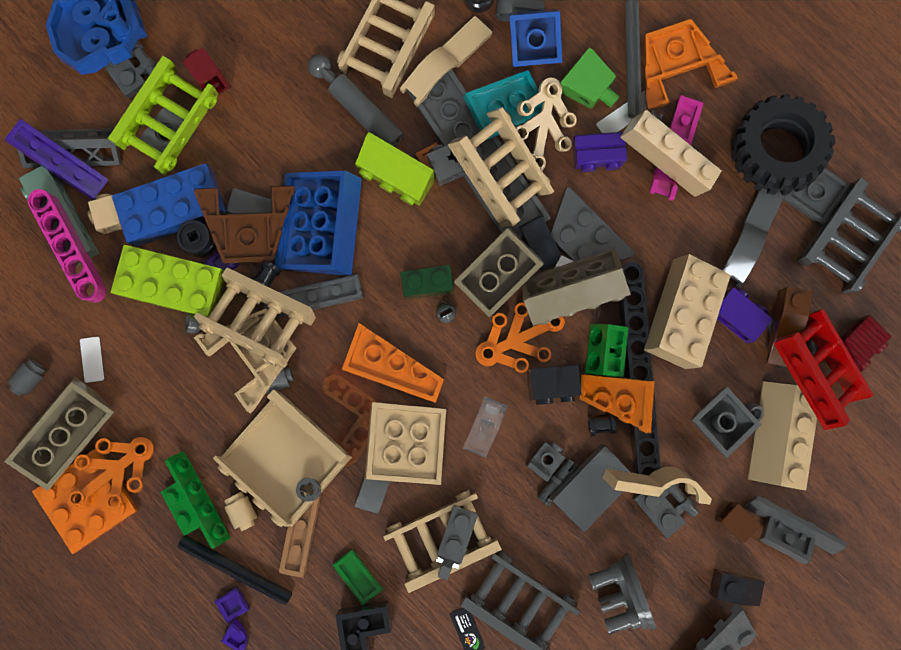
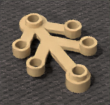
(545, 120)

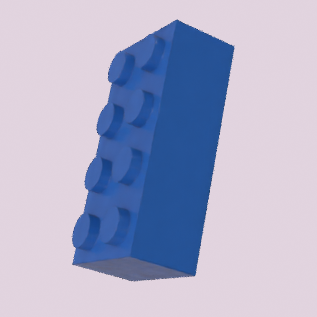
(163, 205)

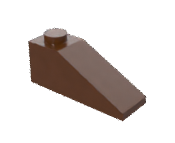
(790, 317)

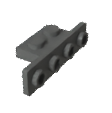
(790, 533)

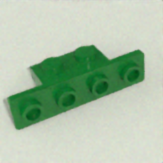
(191, 503)

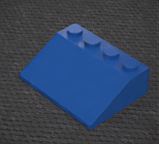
(320, 223)

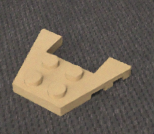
(264, 373)

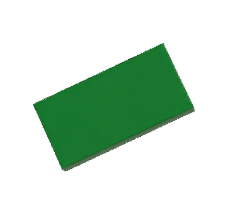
(357, 576)

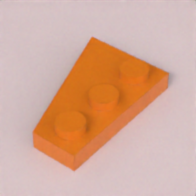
(625, 398)

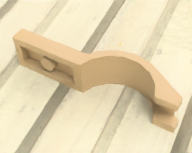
(445, 58)
(655, 482)

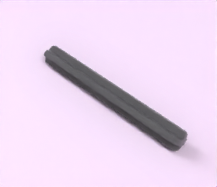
(633, 58)

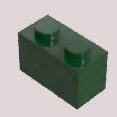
(427, 282)

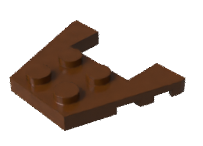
(246, 235)

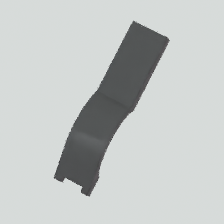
(752, 235)

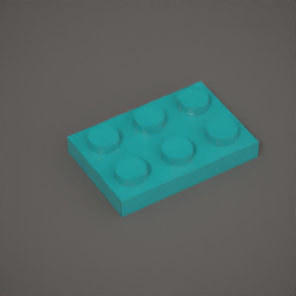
(504, 94)

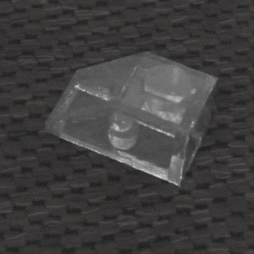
(485, 427)

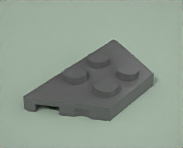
(582, 232)

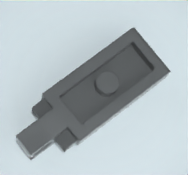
(455, 540)

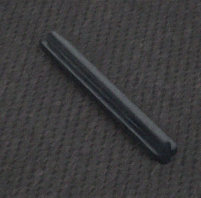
(235, 570)

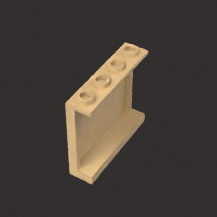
(278, 453)

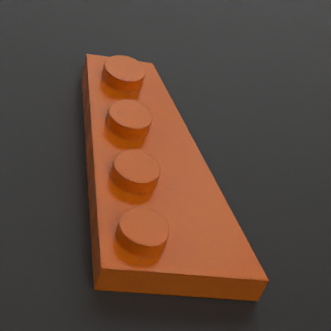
(383, 363)

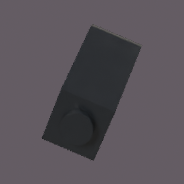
(736, 588)

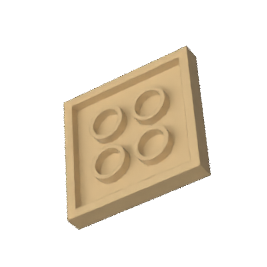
(405, 443)

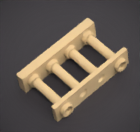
(400, 58)
(479, 170)
(256, 293)
(420, 578)

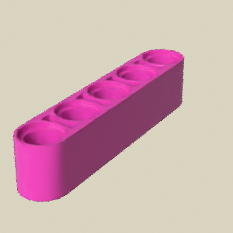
(57, 239)

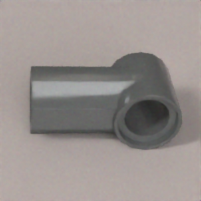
(505, 7)

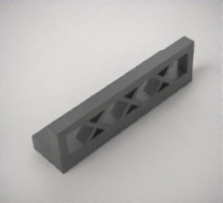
(80, 139)

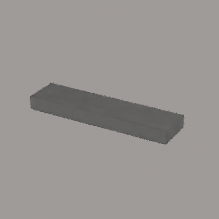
(326, 293)

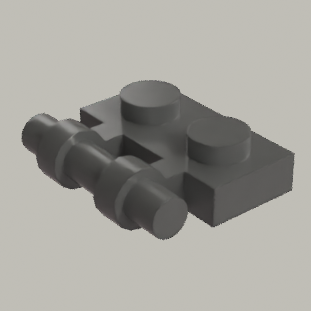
(127, 76)
(662, 513)

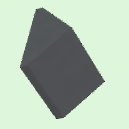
(725, 421)

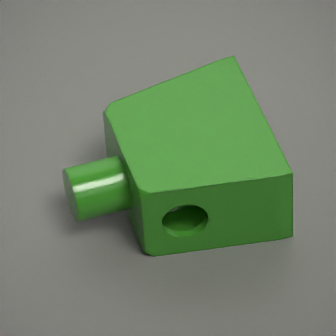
(590, 81)

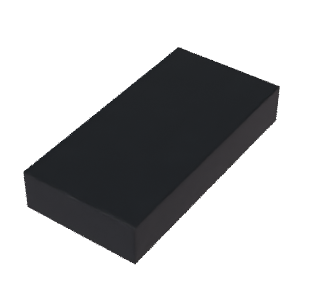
(540, 241)

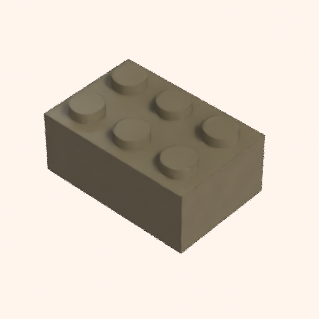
(499, 272)

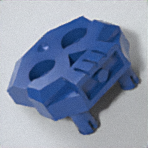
(109, 22)

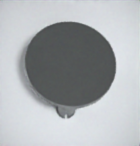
(629, 595)

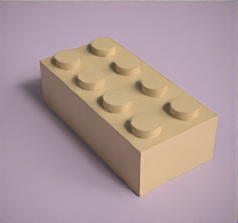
(687, 312)

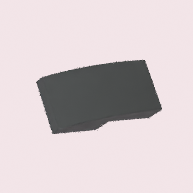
(371, 494)

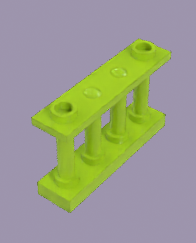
(152, 94)

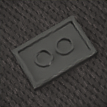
(585, 492)

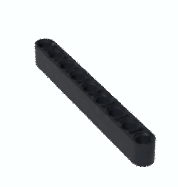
(643, 360)

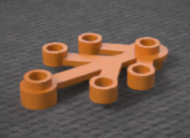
(514, 341)
(113, 470)

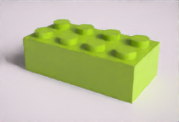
(168, 281)

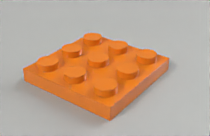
(85, 525)

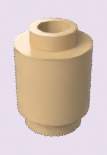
(240, 511)

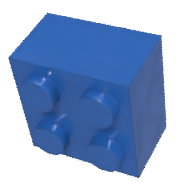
(535, 37)

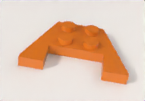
(677, 51)

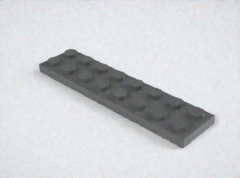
(449, 118)

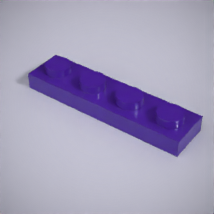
(56, 159)

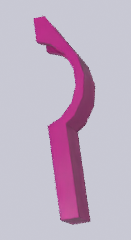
(684, 125)

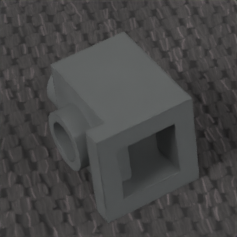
(536, 461)

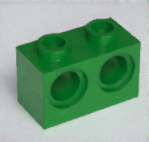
(606, 350)

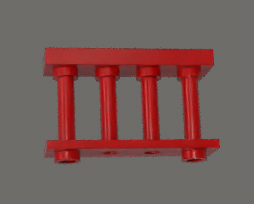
(809, 376)

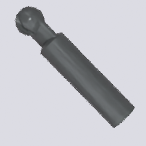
(355, 101)

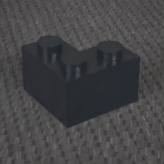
(553, 383)
(360, 622)

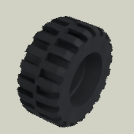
(795, 117)

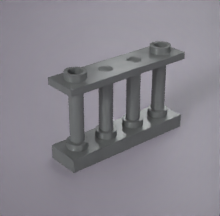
(828, 234)
(497, 619)

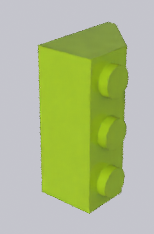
(394, 170)

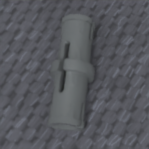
(557, 480)

